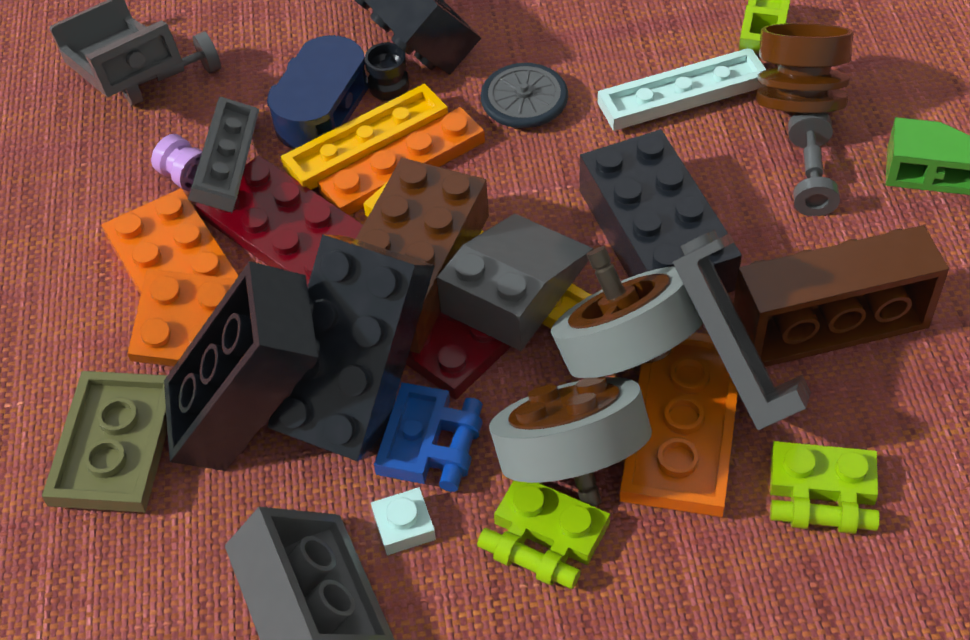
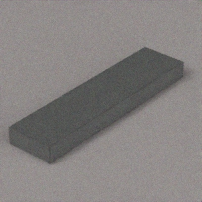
(224, 155)

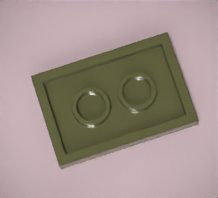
(109, 443)

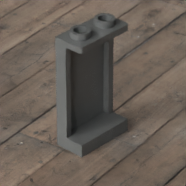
(113, 47)
(760, 396)

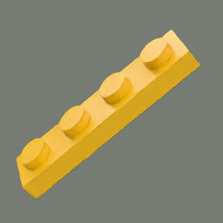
(363, 136)

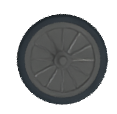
(524, 95)

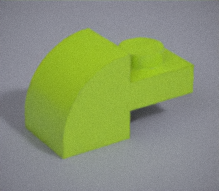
(761, 14)

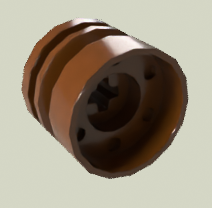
(804, 70)

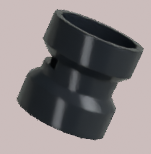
(386, 71)

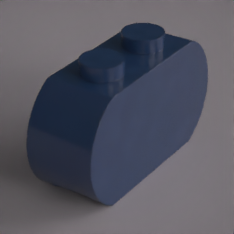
(318, 90)

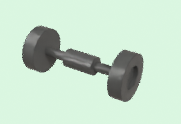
(204, 52)
(815, 194)

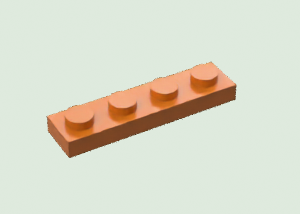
(431, 144)

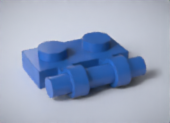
(413, 434)

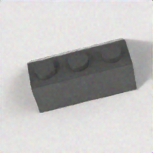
(304, 578)

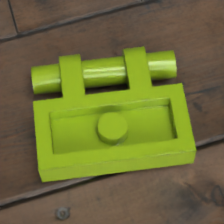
(827, 475)
(548, 519)

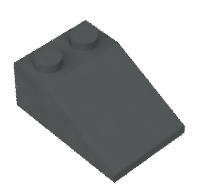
(510, 279)

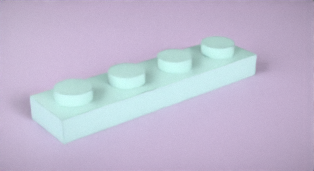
(680, 89)

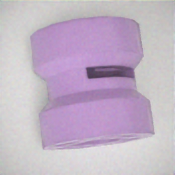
(176, 159)

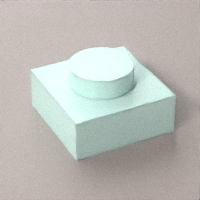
(403, 521)

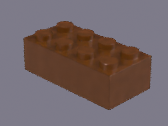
(428, 217)
(840, 294)

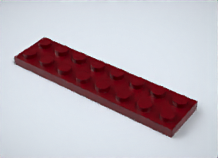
(284, 230)

